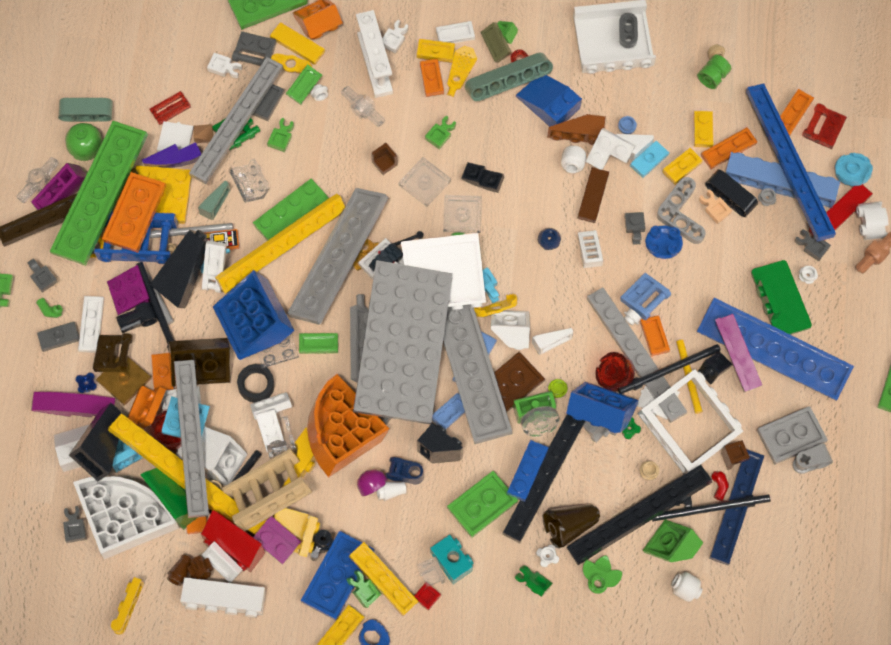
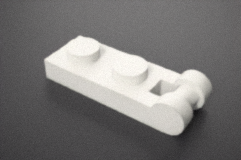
(213, 264)

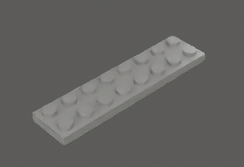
(337, 256)
(474, 376)

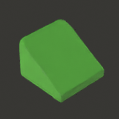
(508, 30)

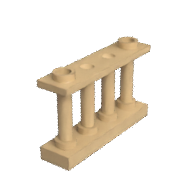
(272, 503)

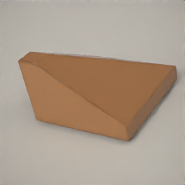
(203, 133)

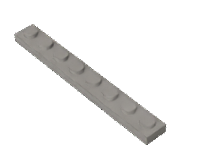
(236, 120)
(634, 350)
(191, 439)

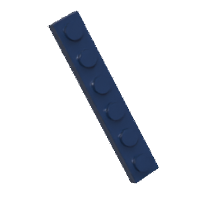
(734, 517)

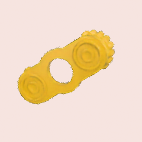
(282, 59)
(510, 302)

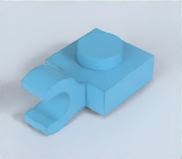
(489, 284)

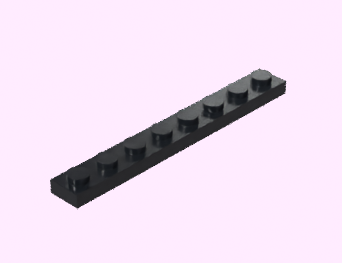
(547, 473)
(639, 514)

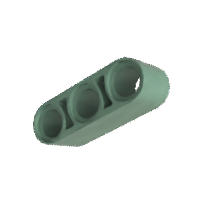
(85, 109)

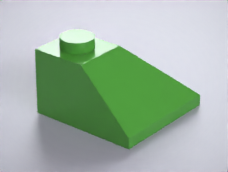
(673, 542)

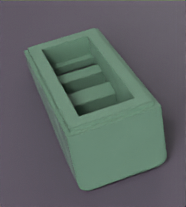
(212, 204)

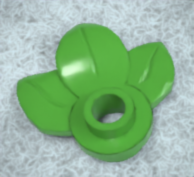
(601, 572)

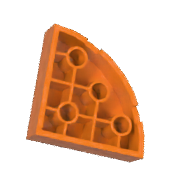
(337, 432)

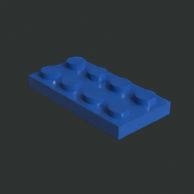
(329, 586)

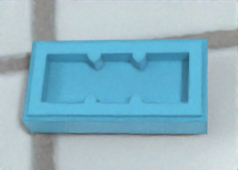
(649, 159)

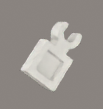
(394, 38)
(221, 65)

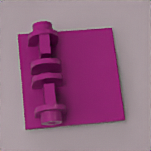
(128, 290)

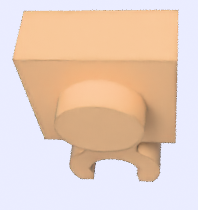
(717, 208)

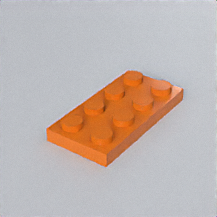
(134, 212)

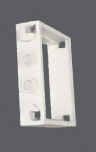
(667, 441)

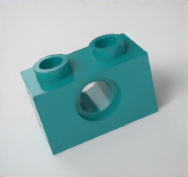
(456, 570)

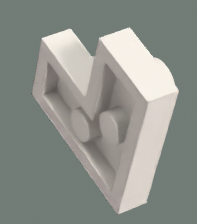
(607, 145)

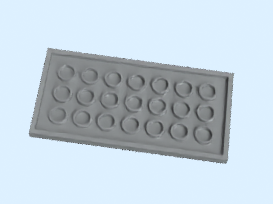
(403, 342)

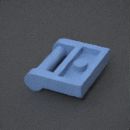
(641, 291)

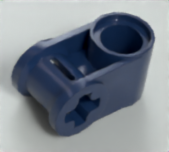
(401, 469)

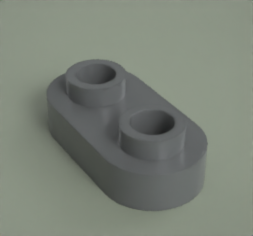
(628, 31)

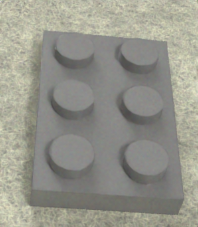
(792, 435)

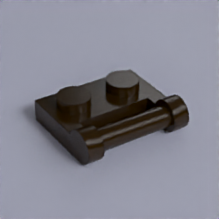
(107, 351)

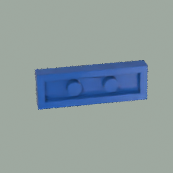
(527, 470)

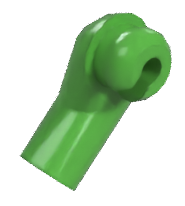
(49, 311)

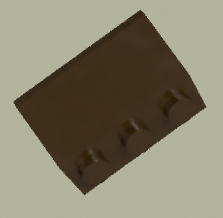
(209, 356)

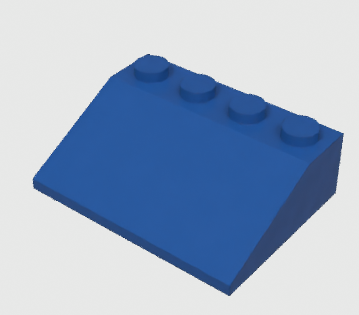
(252, 316)

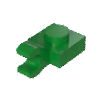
(536, 582)

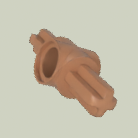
(875, 253)

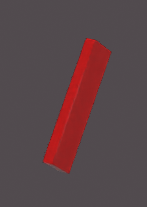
(847, 206)

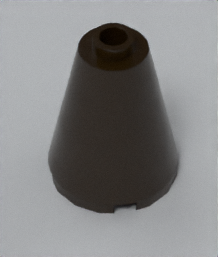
(569, 523)

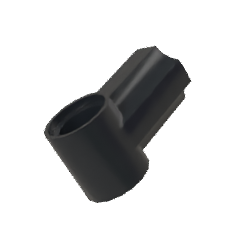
(141, 316)

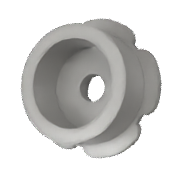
(770, 193)

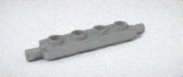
(358, 321)

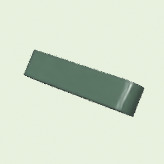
(508, 76)

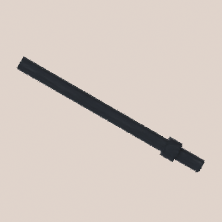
(156, 306)
(638, 383)
(749, 501)

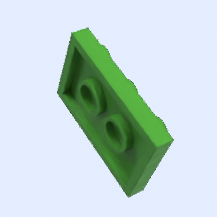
(482, 504)

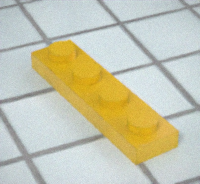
(383, 579)

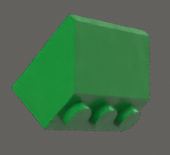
(170, 495)

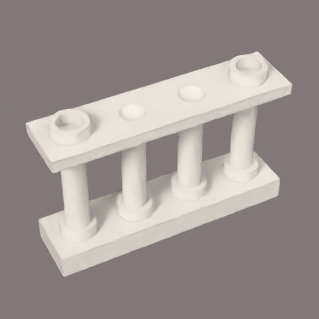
(374, 54)

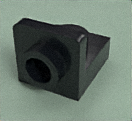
(714, 367)

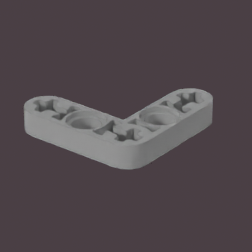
(674, 209)

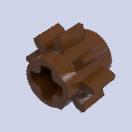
(200, 568)

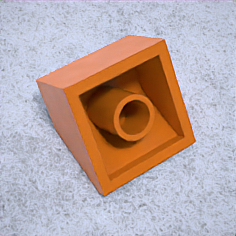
(318, 18)

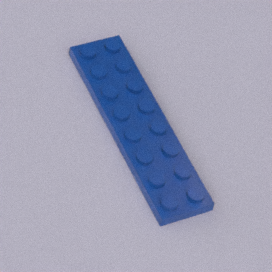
(781, 351)

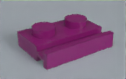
(276, 539)

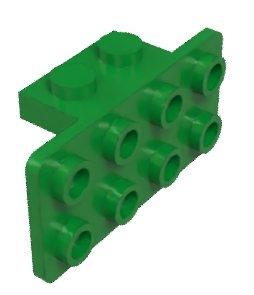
(781, 297)

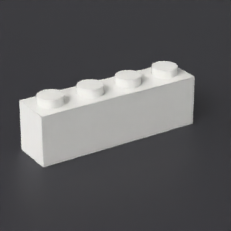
(223, 597)

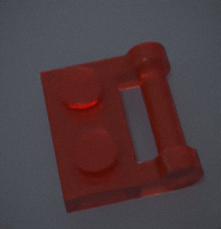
(830, 129)

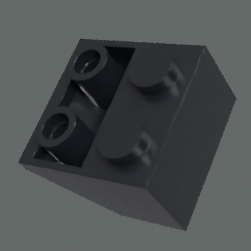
(438, 446)

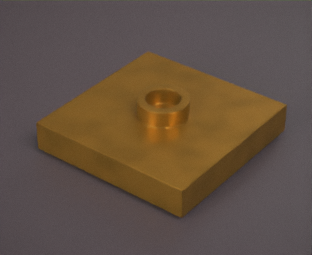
(124, 384)

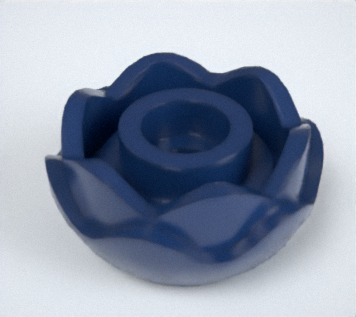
(549, 244)

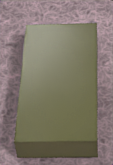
(495, 42)

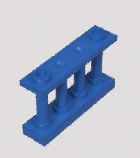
(160, 220)

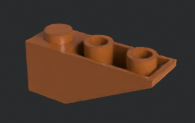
(580, 129)

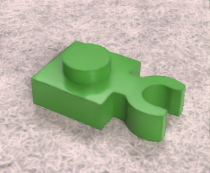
(439, 134)
(280, 137)
(365, 590)

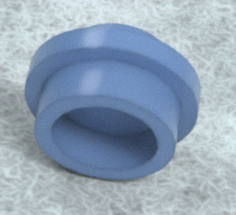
(627, 125)

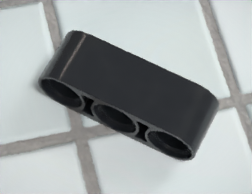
(731, 193)

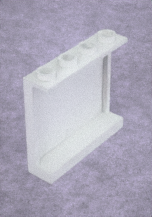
(599, 37)
(452, 255)

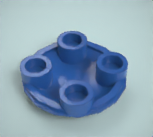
(664, 241)

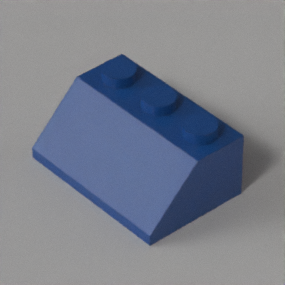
(601, 407)

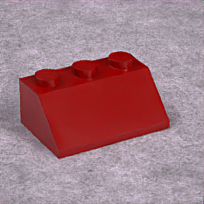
(233, 540)

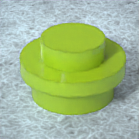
(558, 388)

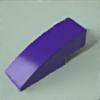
(172, 157)

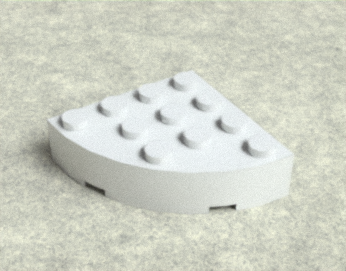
(122, 513)

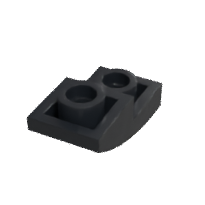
(480, 177)

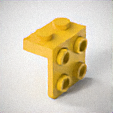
(301, 526)

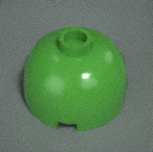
(83, 141)

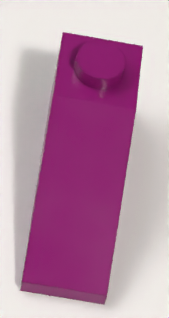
(61, 186)

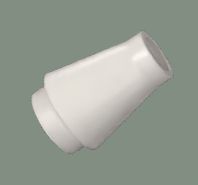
(391, 490)

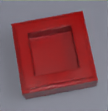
(427, 596)

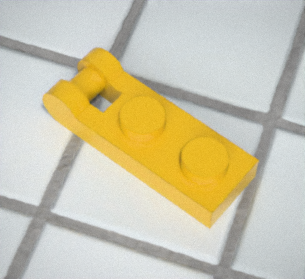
(127, 606)

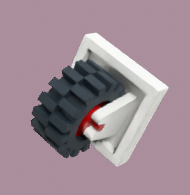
(382, 252)

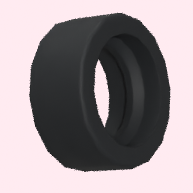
(252, 369)

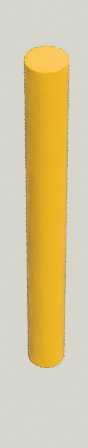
(691, 386)

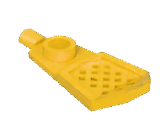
(459, 72)

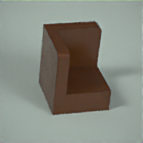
(384, 158)
(734, 454)

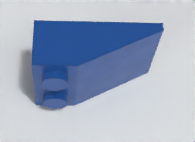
(550, 100)

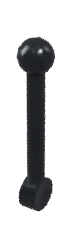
(419, 235)

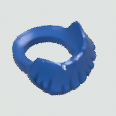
(373, 625)

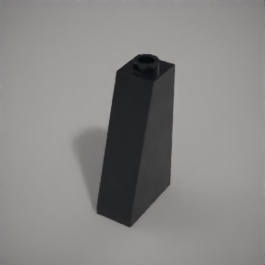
(182, 269)
(97, 445)

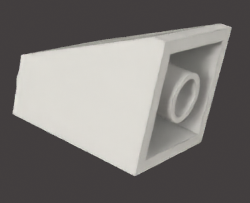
(220, 455)

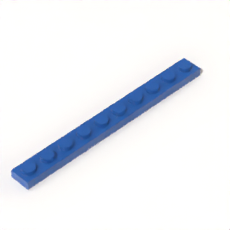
(791, 162)

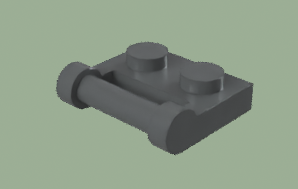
(254, 45)

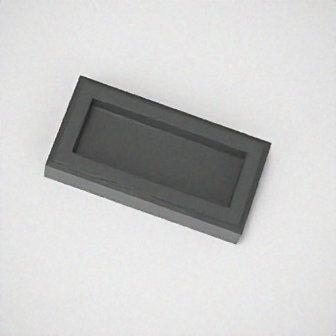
(269, 103)

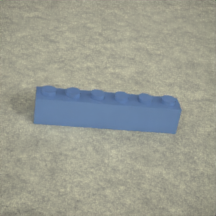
(763, 175)

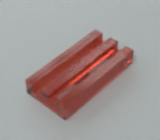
(175, 108)

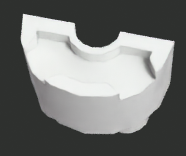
(873, 219)

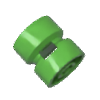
(713, 71)

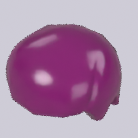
(370, 481)

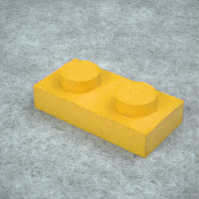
(435, 50)
(703, 129)
(682, 166)

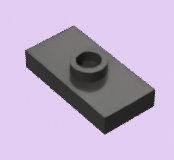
(58, 336)

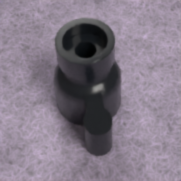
(322, 543)

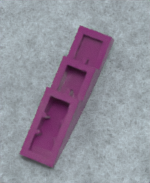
(69, 403)

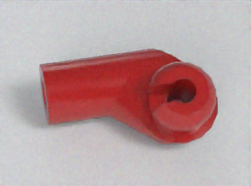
(723, 485)

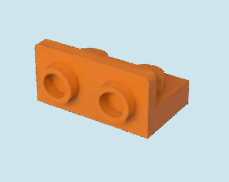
(146, 406)

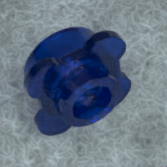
(91, 386)

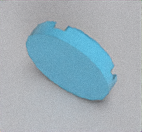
(853, 169)

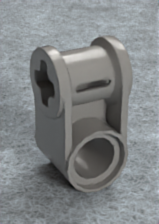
(815, 458)

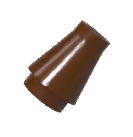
(179, 570)

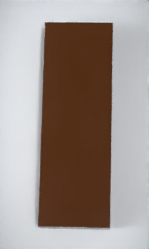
(593, 195)

